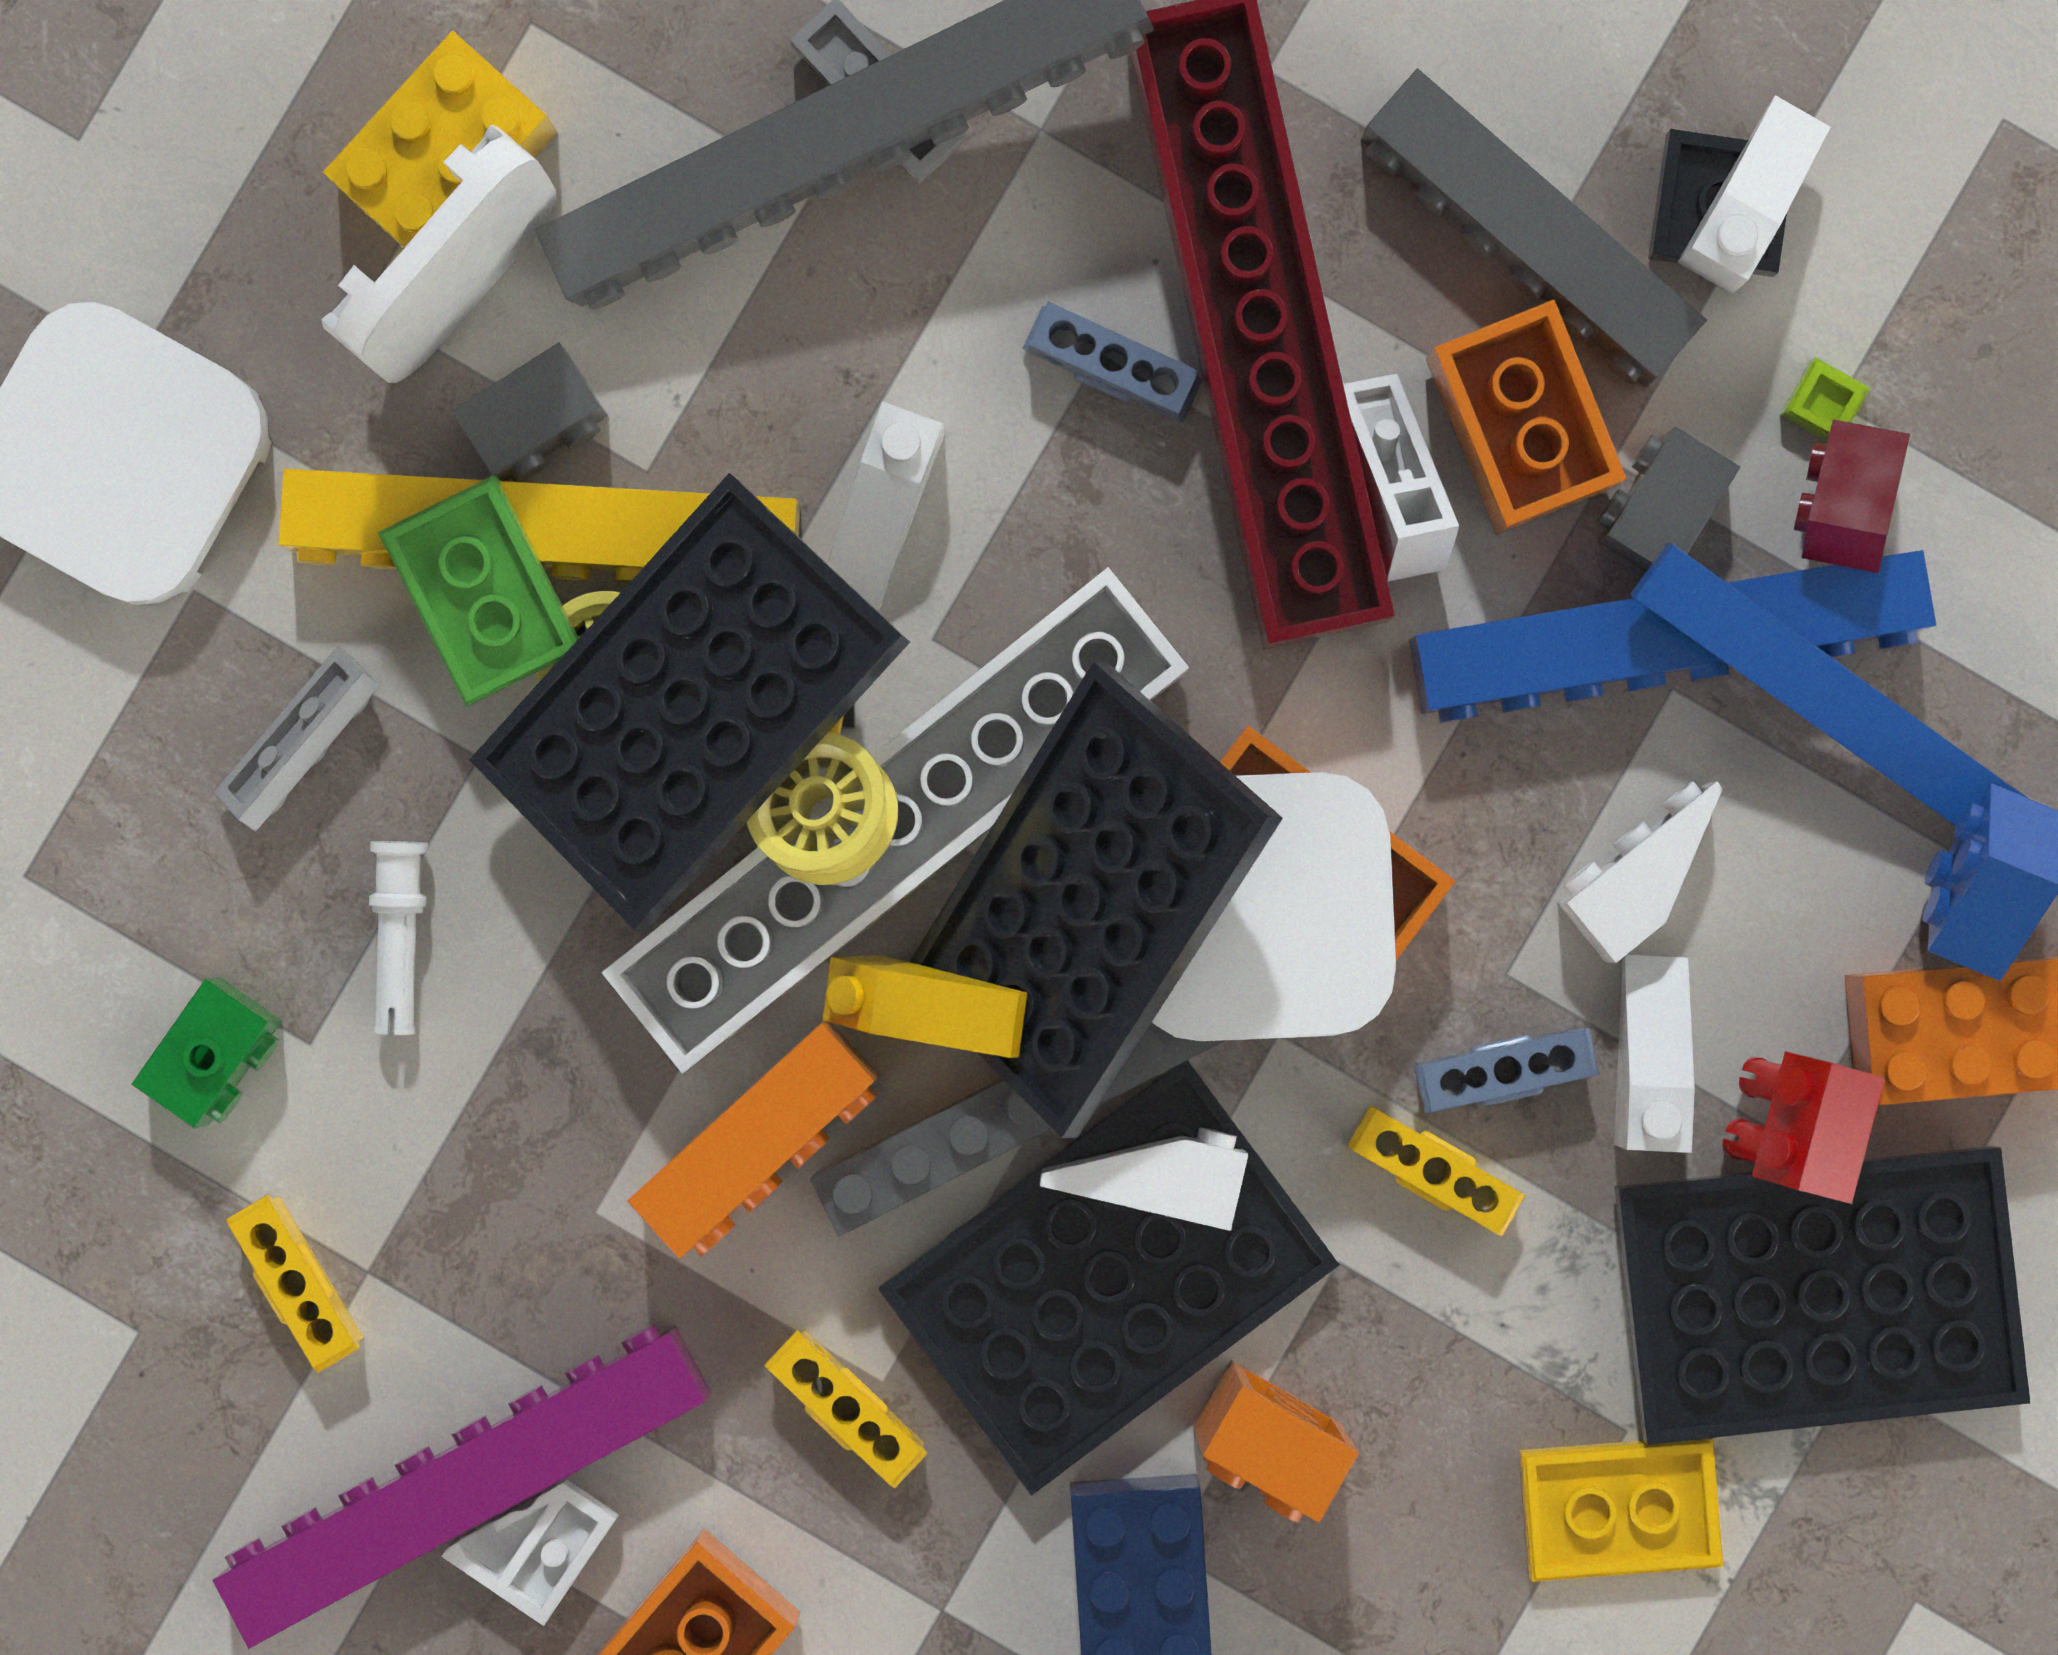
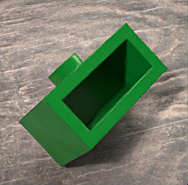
(209, 1054)

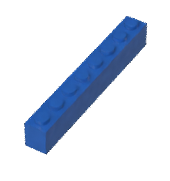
(1629, 642)

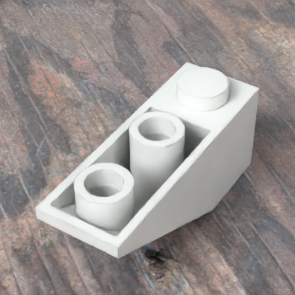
(1638, 887)

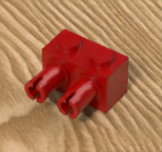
(1813, 1126)

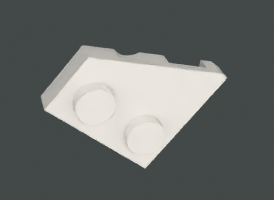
(535, 1548)

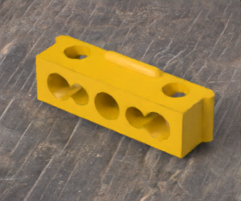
(1457, 1164)
(273, 1277)
(846, 1430)

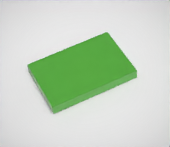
(480, 590)

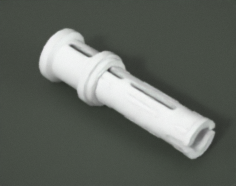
(396, 902)

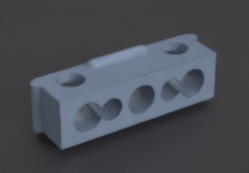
(1117, 384)
(1523, 1084)

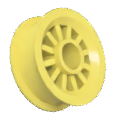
(855, 852)

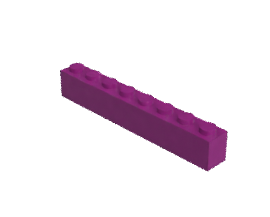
(461, 1486)

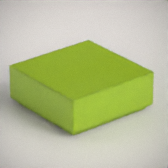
(1824, 396)

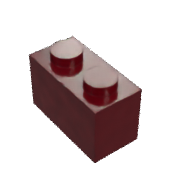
(1853, 495)

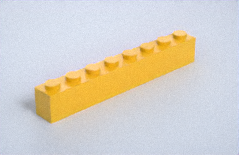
(567, 524)

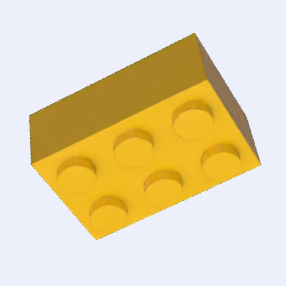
(398, 156)

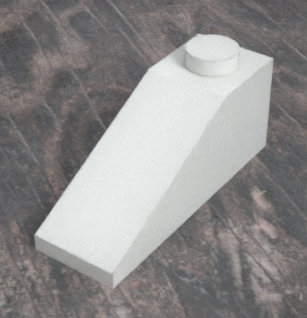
(1755, 196)
(1402, 483)
(884, 499)
(1655, 1056)
(1168, 1177)

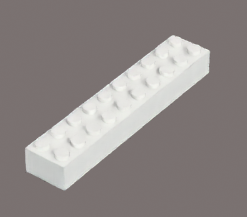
(952, 776)

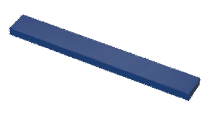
(1813, 684)

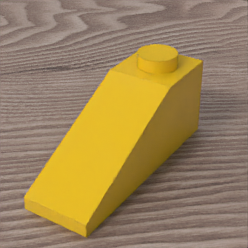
(923, 1005)

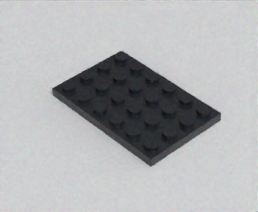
(688, 702)
(1098, 890)
(1819, 1310)
(1086, 1312)

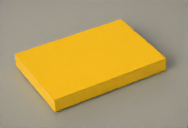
(1620, 1509)

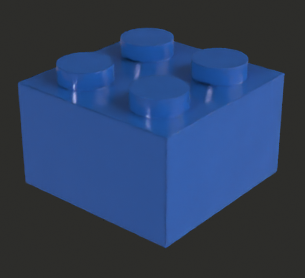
(1993, 881)

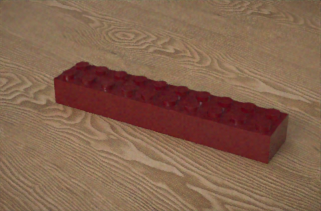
(1260, 322)

